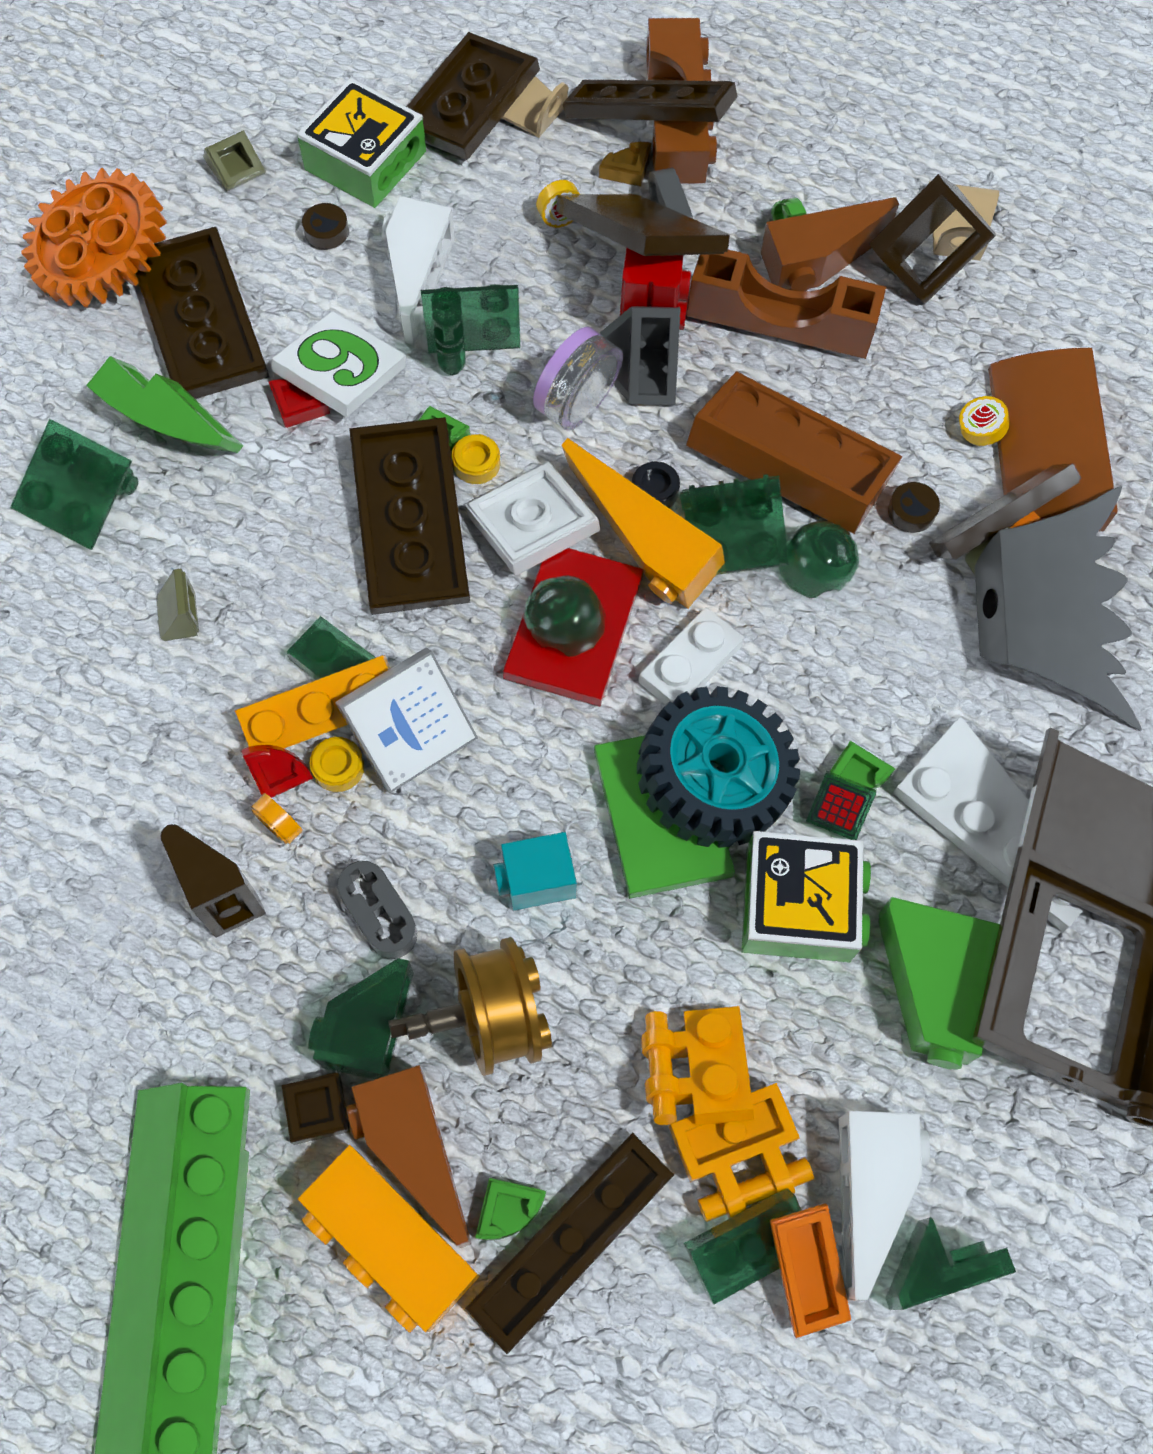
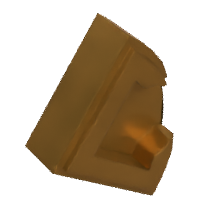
(627, 164)

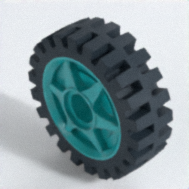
(695, 794)

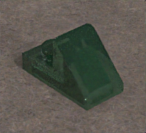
(928, 1275)

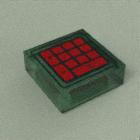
(841, 805)

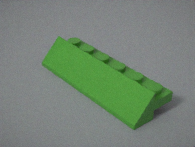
(176, 1273)

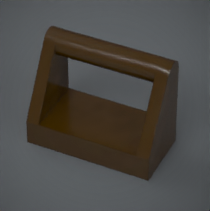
(917, 223)
(211, 882)

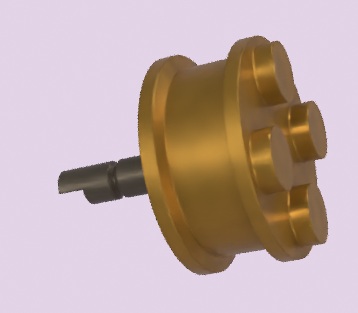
(492, 1006)

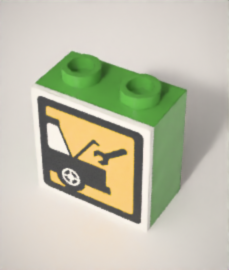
(362, 142)
(805, 897)

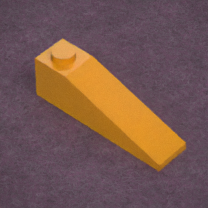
(670, 549)

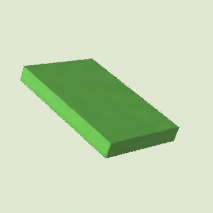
(649, 853)

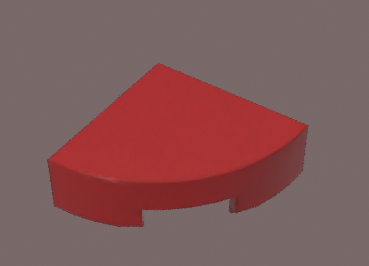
(295, 404)
(275, 768)

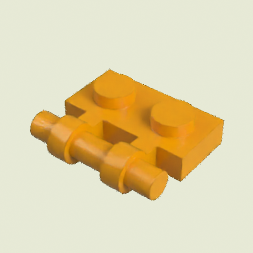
(717, 1066)
(718, 1146)

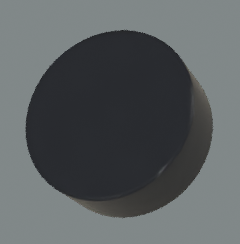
(658, 481)

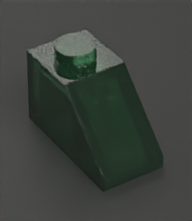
(355, 1026)

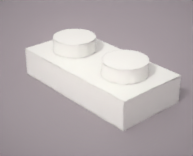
(691, 657)

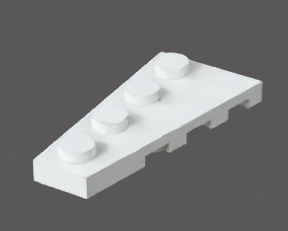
(974, 806)

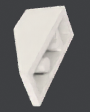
(418, 248)
(878, 1178)

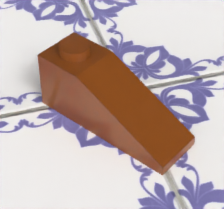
(816, 246)
(405, 1135)

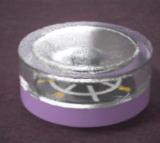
(577, 378)

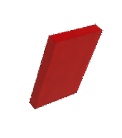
(587, 674)

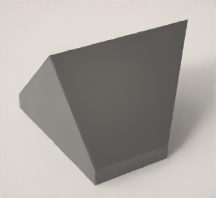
(649, 353)

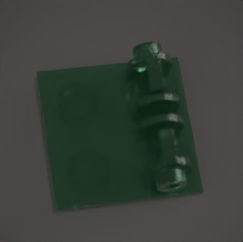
(470, 321)
(73, 484)
(743, 519)

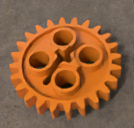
(94, 237)

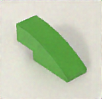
(160, 405)

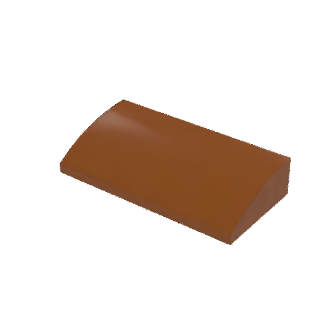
(1053, 422)
(815, 457)

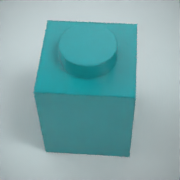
(536, 871)

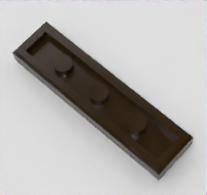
(651, 100)
(569, 1243)

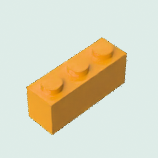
(386, 1241)

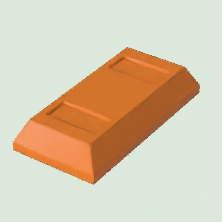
(810, 1270)

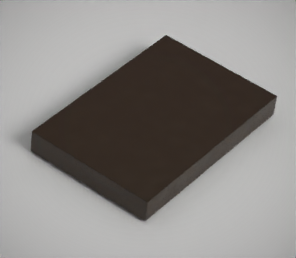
(471, 93)

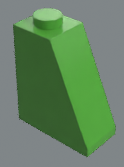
(938, 976)

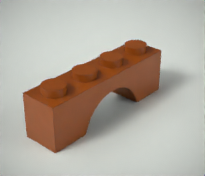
(679, 53)
(832, 318)

